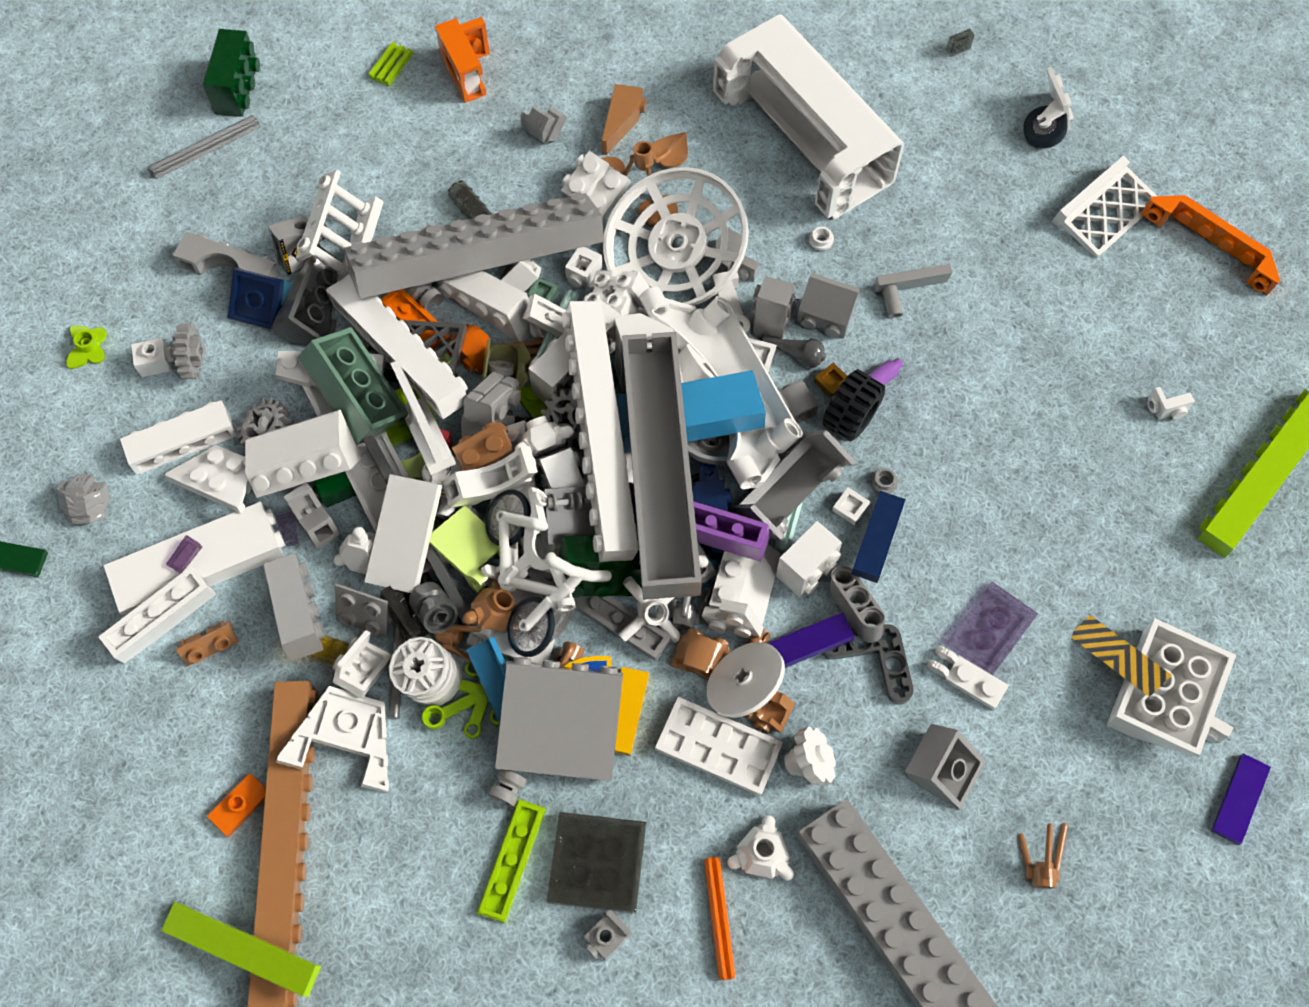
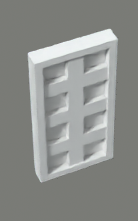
(719, 746)

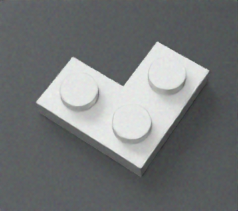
(733, 617)

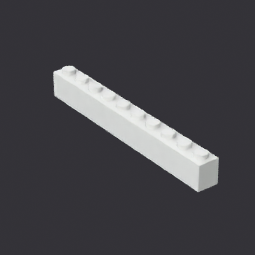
(600, 432)

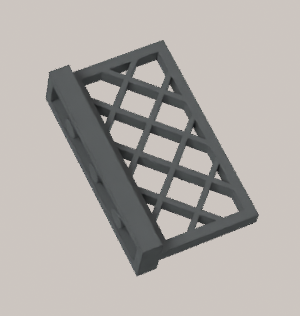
(441, 329)

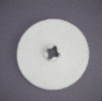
(745, 679)

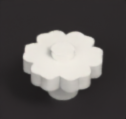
(811, 757)

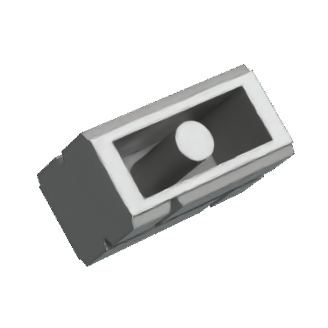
(492, 399)

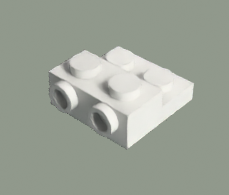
(598, 181)

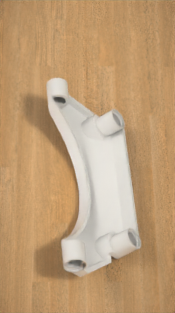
(727, 350)

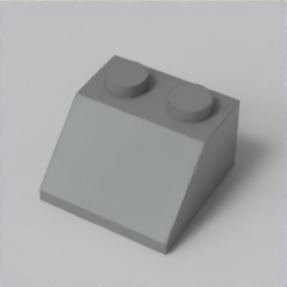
(827, 305)
(945, 765)

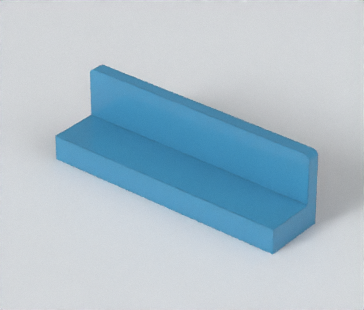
(490, 670)

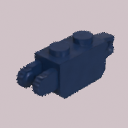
(711, 492)

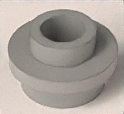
(886, 474)

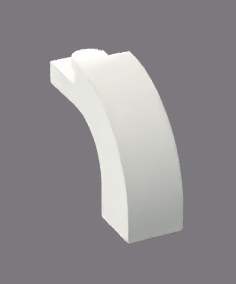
(489, 481)

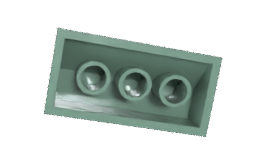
(353, 384)

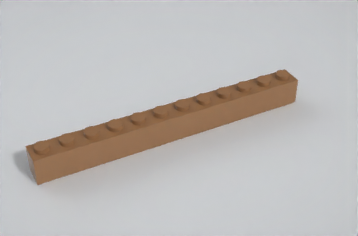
(283, 839)

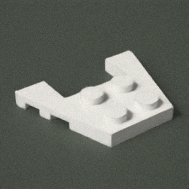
(345, 724)

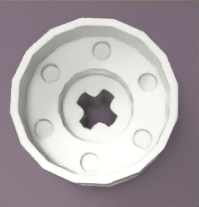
(425, 672)

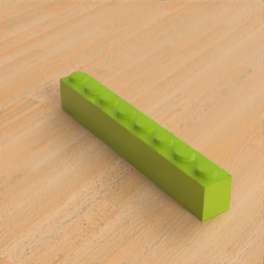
(1259, 481)

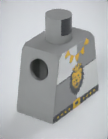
(285, 238)

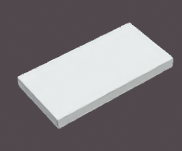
(403, 533)

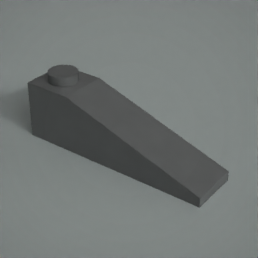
(307, 306)

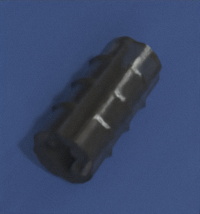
(467, 200)

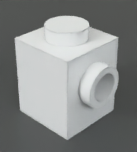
(152, 357)

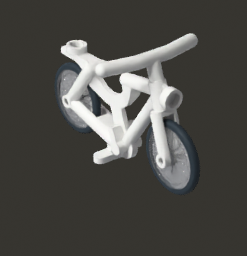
(533, 618)

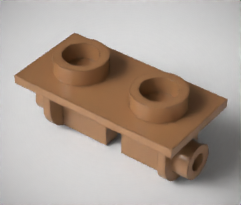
(199, 647)

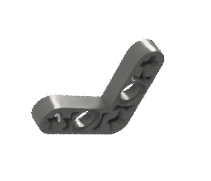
(878, 647)

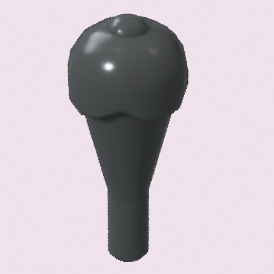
(808, 352)

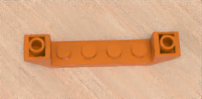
(1218, 232)

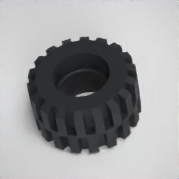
(853, 405)

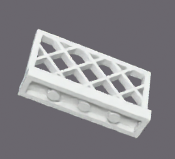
(1089, 197)
(424, 427)

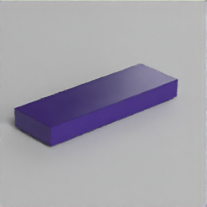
(814, 639)
(1240, 799)

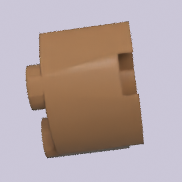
(698, 653)
(773, 714)

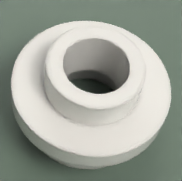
(821, 232)

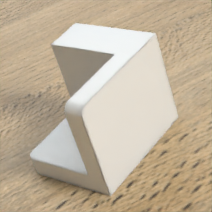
(521, 274)

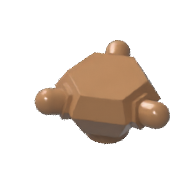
(491, 608)

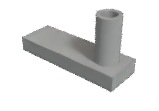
(891, 283)

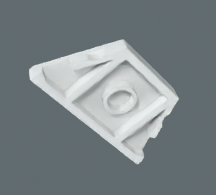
(216, 476)

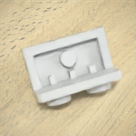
(360, 665)

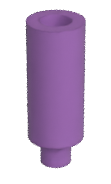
(887, 371)

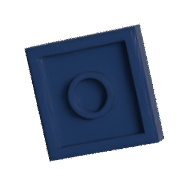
(255, 298)

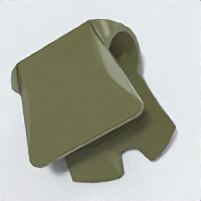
(505, 352)

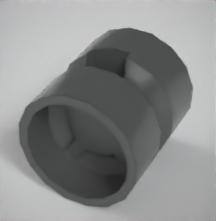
(433, 607)

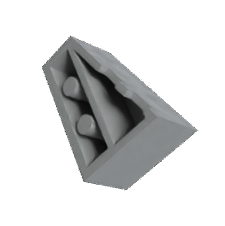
(772, 308)

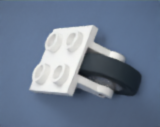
(1049, 124)

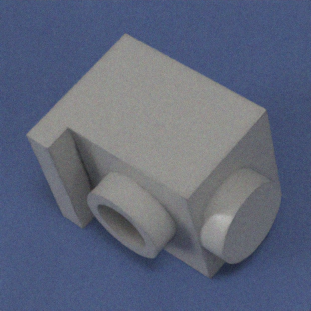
(619, 933)

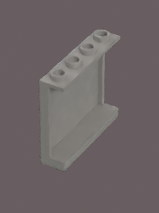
(559, 719)

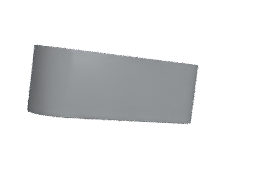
(858, 615)

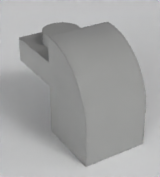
(748, 269)
(311, 515)

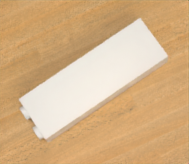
(229, 549)

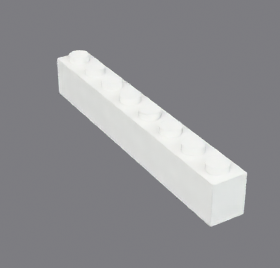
(393, 338)

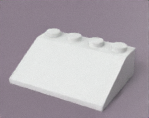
(1185, 705)

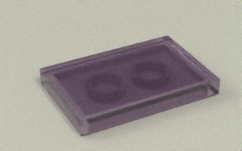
(991, 628)

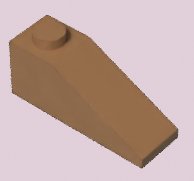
(623, 114)

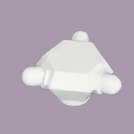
(544, 436)
(356, 550)
(763, 852)

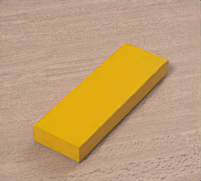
(631, 701)

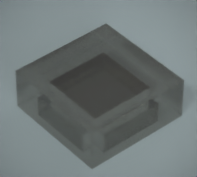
(960, 42)

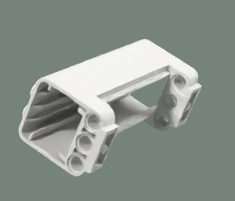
(814, 109)

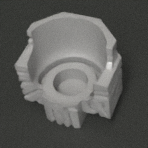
(543, 125)
(83, 499)

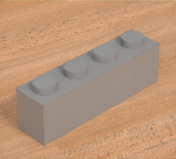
(293, 606)

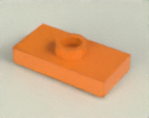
(238, 805)

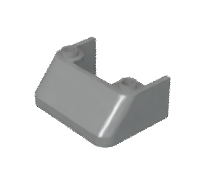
(799, 472)

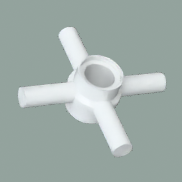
(659, 618)

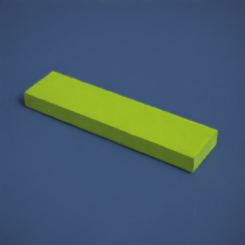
(511, 861)

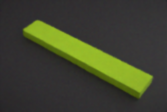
(242, 949)

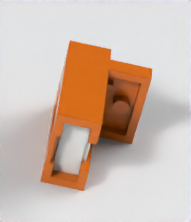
(460, 49)

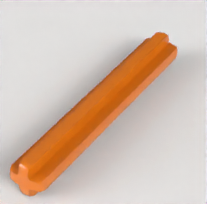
(719, 918)

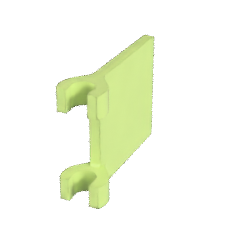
(465, 545)

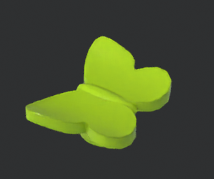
(87, 346)

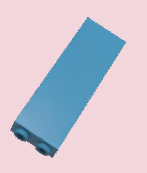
(712, 407)

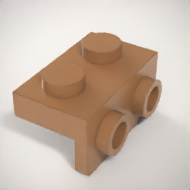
(484, 447)

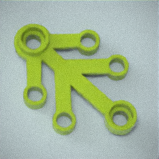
(476, 696)

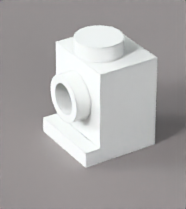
(583, 267)

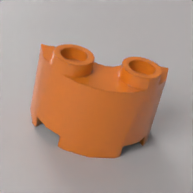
(473, 348)

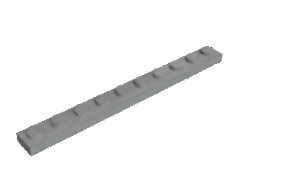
(604, 611)

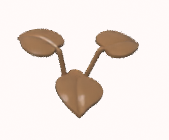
(669, 151)

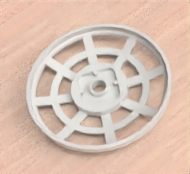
(677, 226)

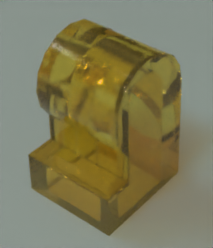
(331, 650)

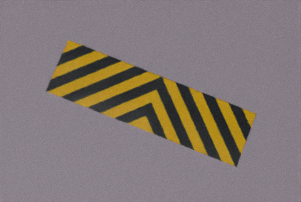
(1120, 656)

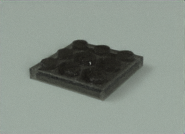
(597, 862)

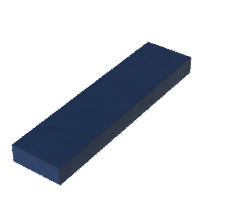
(878, 537)

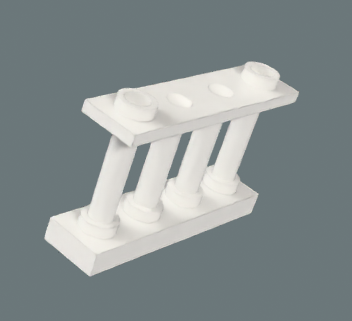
(361, 230)

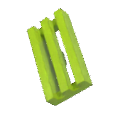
(393, 48)

